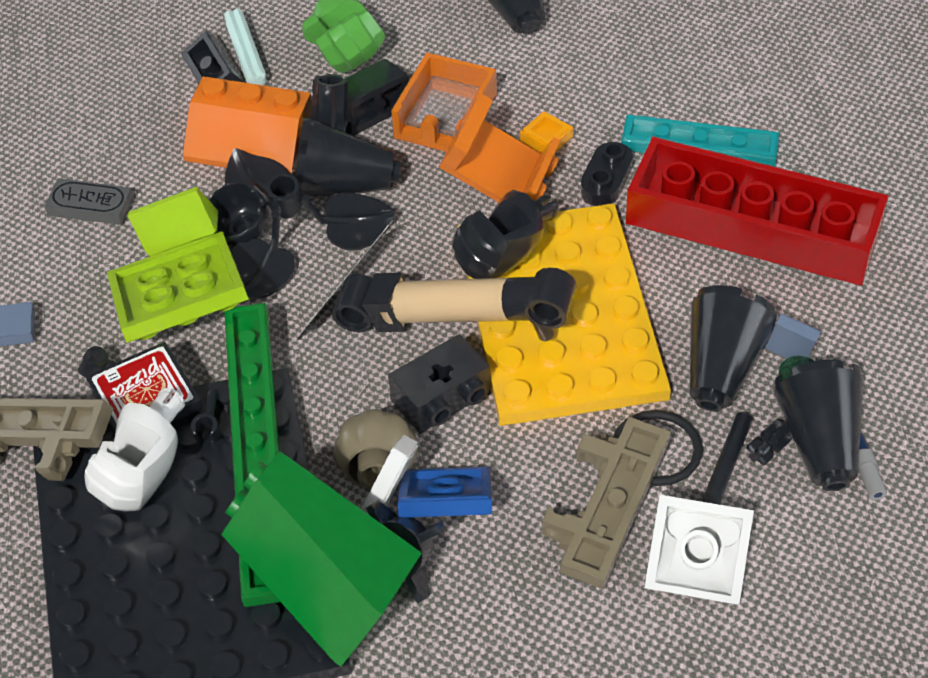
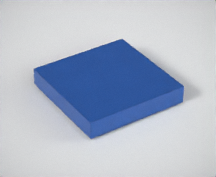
(445, 492)

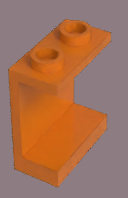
(495, 160)

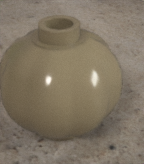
(366, 444)

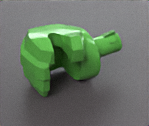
(343, 33)

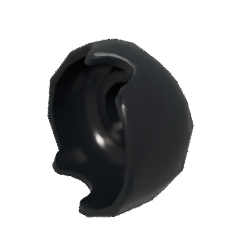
(240, 212)

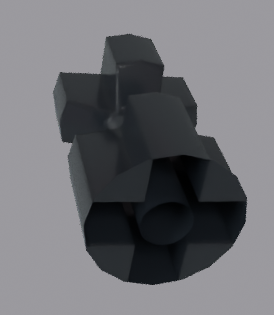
(774, 437)

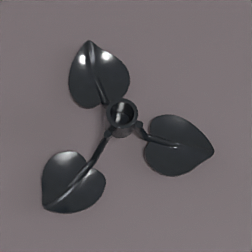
(351, 219)

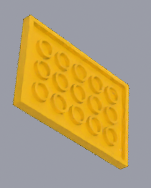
(604, 349)

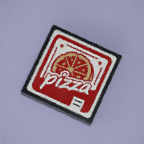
(141, 379)

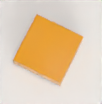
(543, 129)

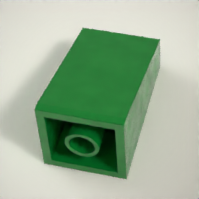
(317, 553)

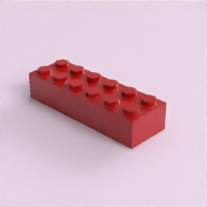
(756, 210)

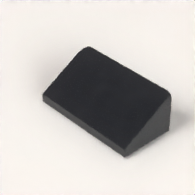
(210, 58)

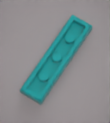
(734, 141)

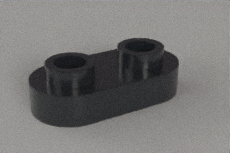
(606, 174)

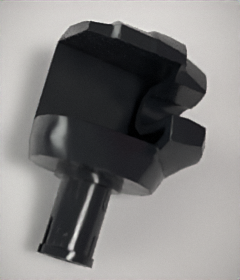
(506, 238)

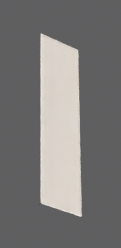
(343, 281)

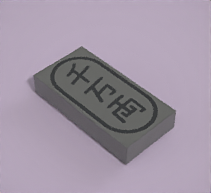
(89, 201)

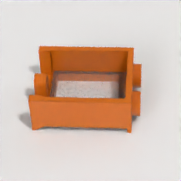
(438, 99)

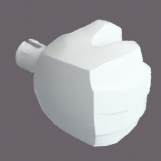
(142, 453)

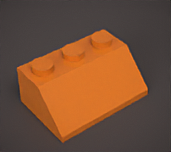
(244, 117)

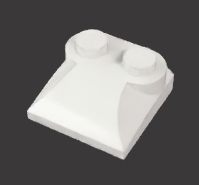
(699, 549)

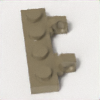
(55, 427)
(625, 473)

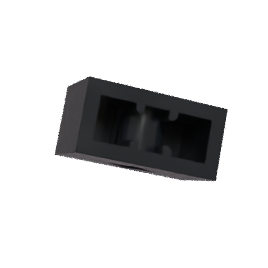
(439, 383)

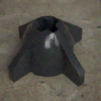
(416, 535)

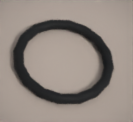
(690, 430)

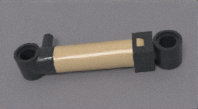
(393, 302)

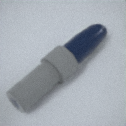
(869, 473)

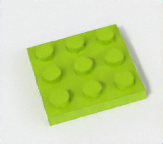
(175, 287)

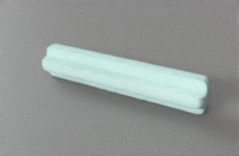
(245, 47)

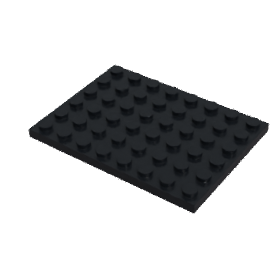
(161, 583)

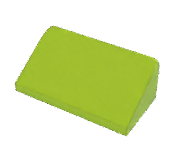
(174, 221)

